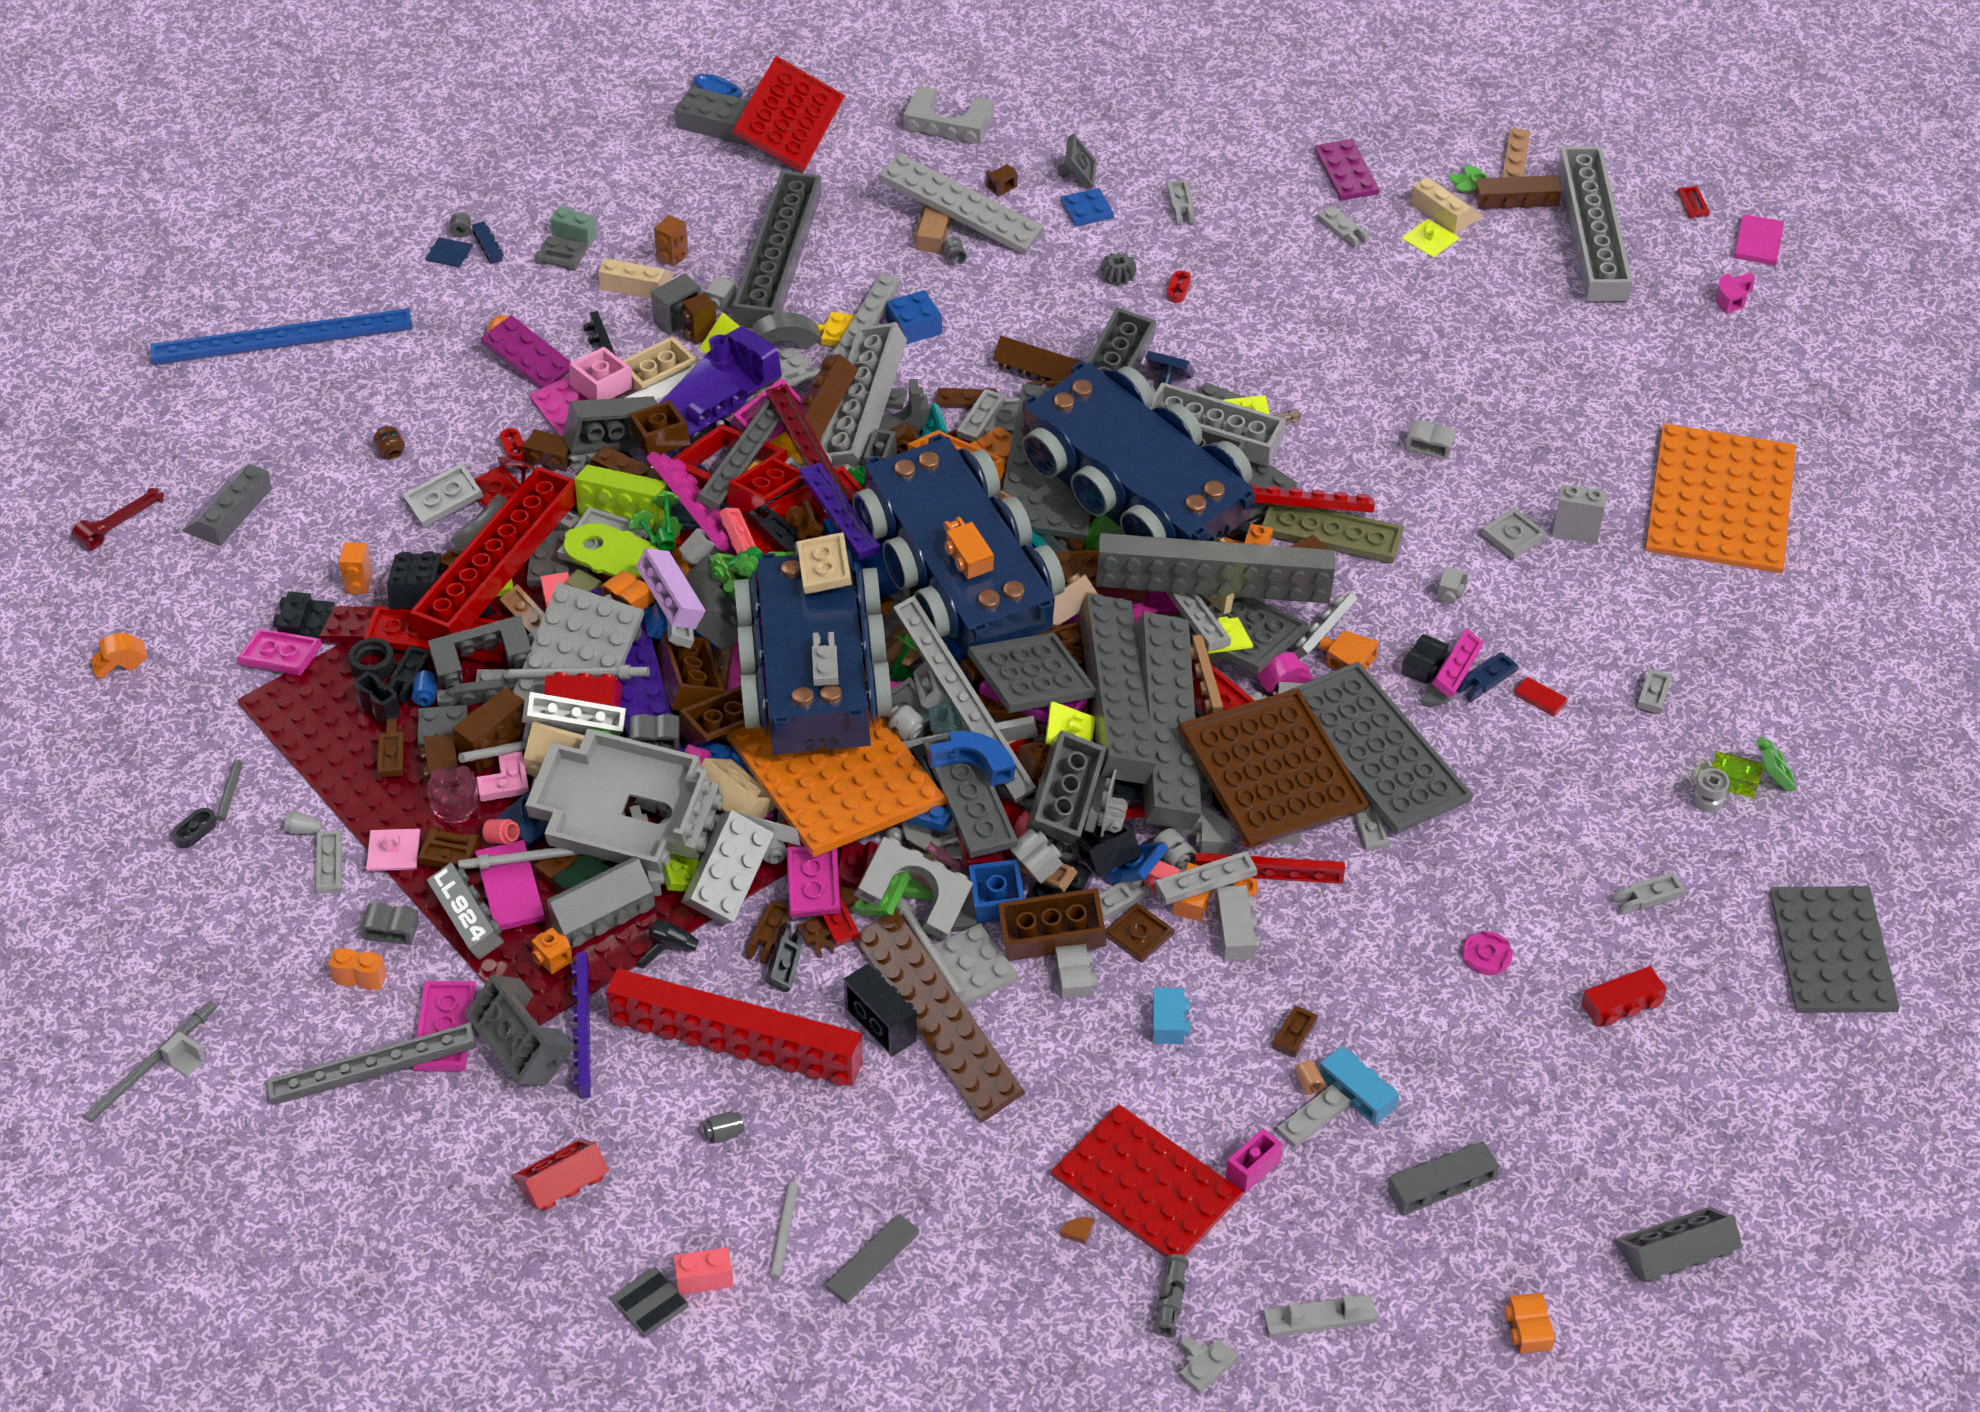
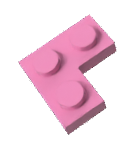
(508, 783)

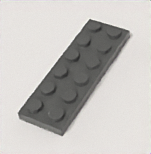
(973, 805)

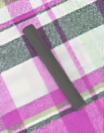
(229, 790)

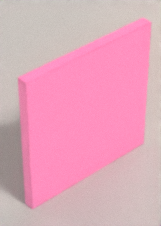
(393, 849)

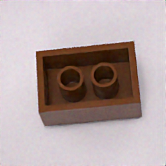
(489, 726)

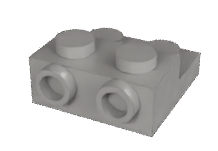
(792, 364)

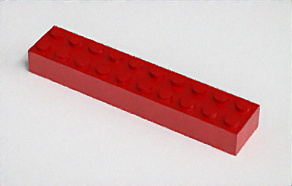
(494, 555)
(735, 1027)

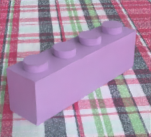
(670, 588)

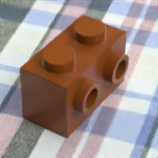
(671, 240)

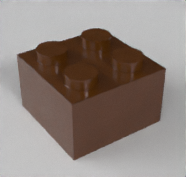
(659, 428)

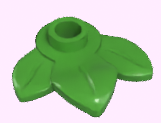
(1466, 181)

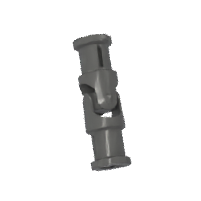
(1171, 1295)

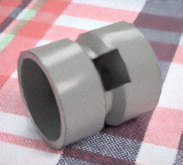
(1711, 790)
(1178, 852)

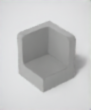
(182, 1054)

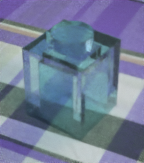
(944, 718)

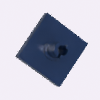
(1169, 366)
(531, 829)

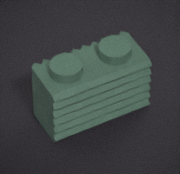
(573, 225)

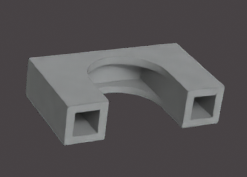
(967, 127)
(947, 887)

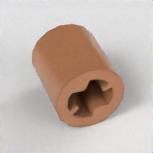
(1309, 1077)

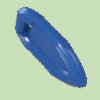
(716, 84)

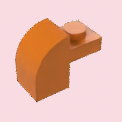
(119, 650)

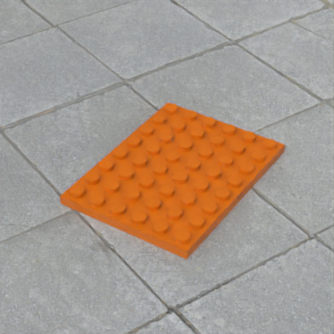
(1721, 498)
(842, 791)

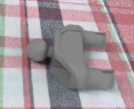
(920, 836)

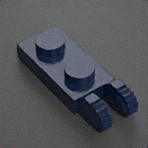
(1488, 675)

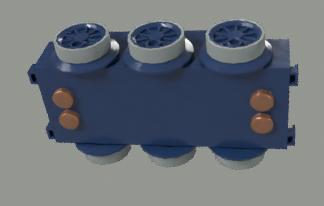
(1136, 460)
(935, 483)
(798, 711)

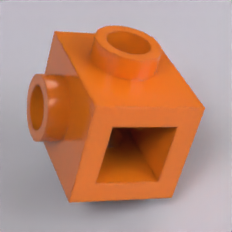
(551, 950)

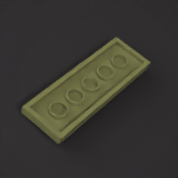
(1336, 530)

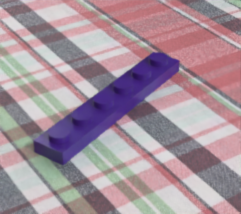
(839, 511)
(581, 1036)

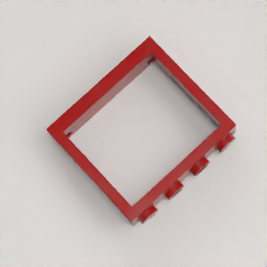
(713, 442)

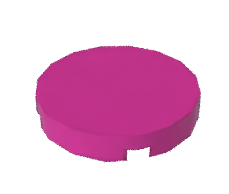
(1483, 959)

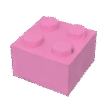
(600, 375)

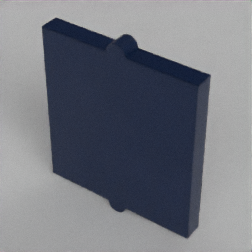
(449, 252)

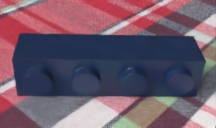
(487, 242)

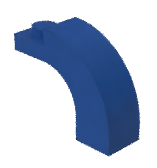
(976, 750)

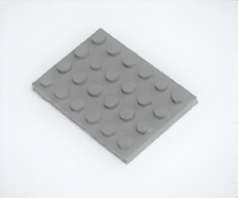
(580, 633)

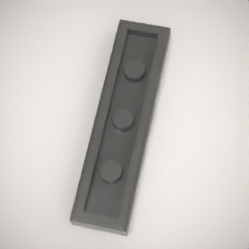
(872, 1259)

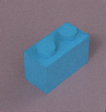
(1169, 1016)

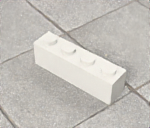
(572, 714)

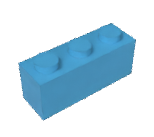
(1360, 1084)

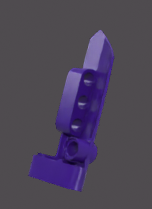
(725, 377)

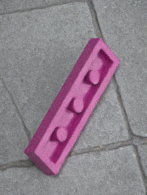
(1457, 663)

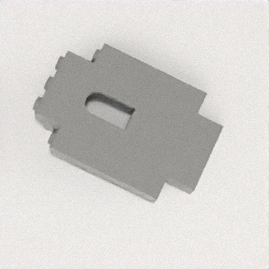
(588, 789)

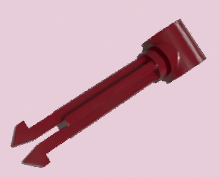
(93, 533)

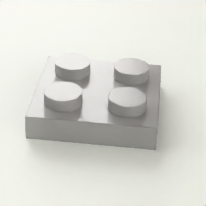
(1513, 533)

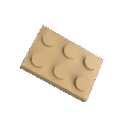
(824, 563)

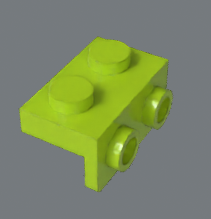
(679, 872)

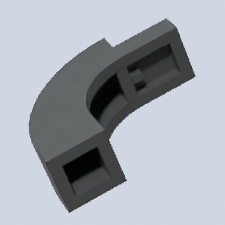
(788, 327)
(914, 413)
(467, 533)

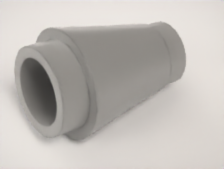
(300, 823)

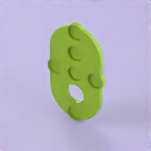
(618, 553)

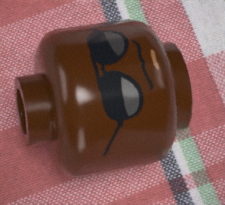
(388, 442)

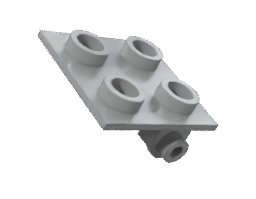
(1113, 809)

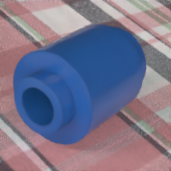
(424, 688)

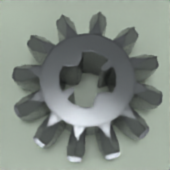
(1118, 268)

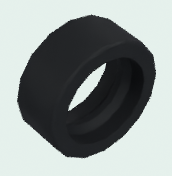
(372, 646)

